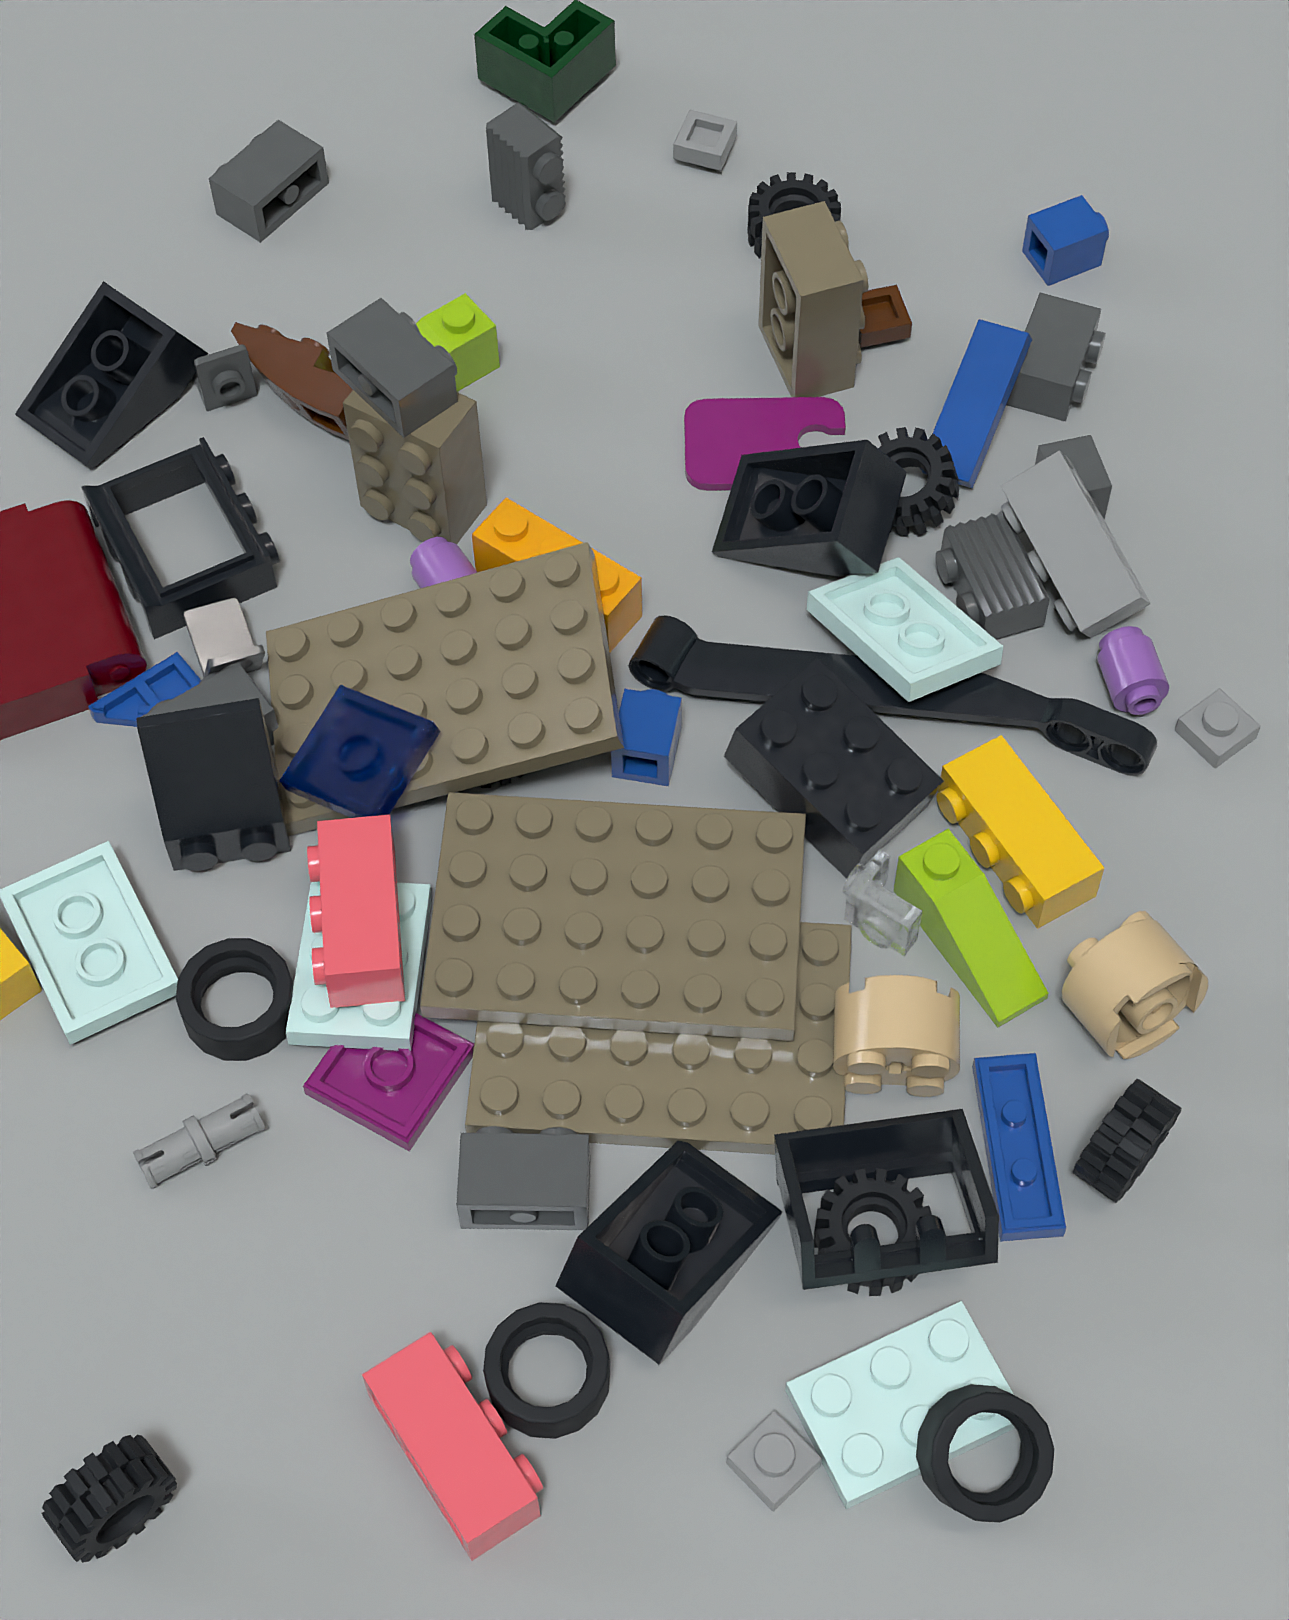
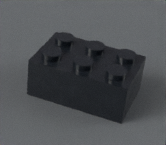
(835, 761)

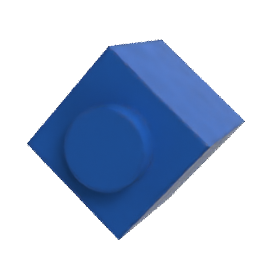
(1065, 240)
(650, 736)

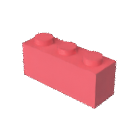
(356, 911)
(454, 1444)

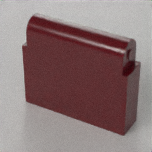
(59, 618)

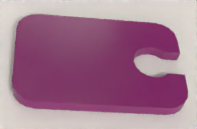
(726, 428)

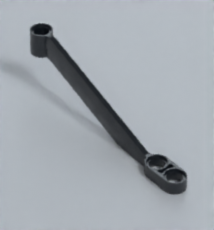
(678, 659)

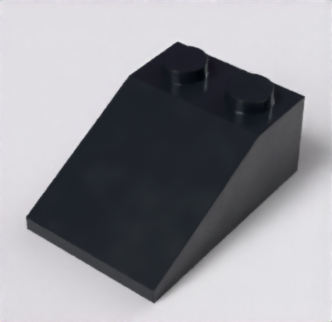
(109, 378)
(812, 508)
(214, 784)
(666, 1249)

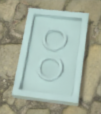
(904, 629)
(89, 942)
(367, 1025)
(872, 1401)

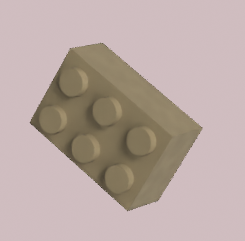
(811, 300)
(421, 481)

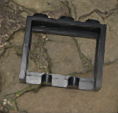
(235, 578)
(903, 1146)

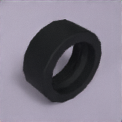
(221, 960)
(530, 1323)
(1029, 1476)

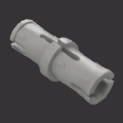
(199, 1140)

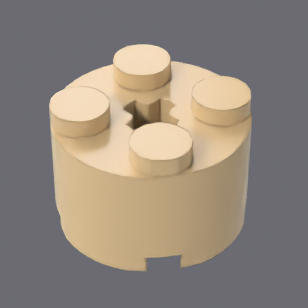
(1132, 986)
(896, 1035)

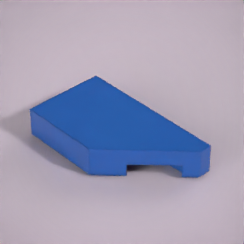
(143, 692)

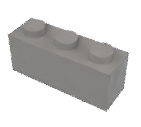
(1072, 546)

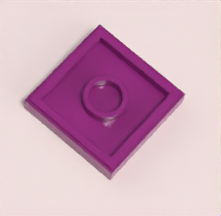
(390, 1088)

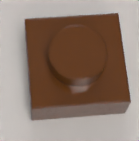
(884, 317)

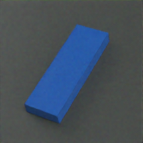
(980, 395)
(1018, 1147)

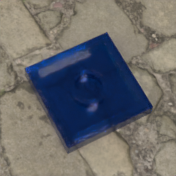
(359, 755)

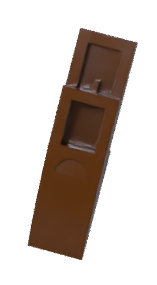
(298, 374)

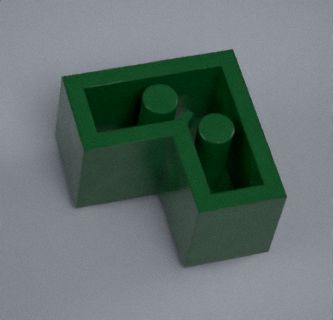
(547, 64)

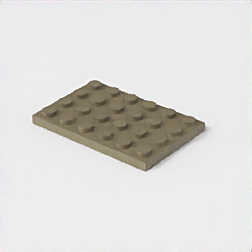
(496, 659)
(616, 916)
(672, 1085)

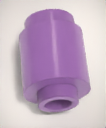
(438, 562)
(1132, 670)

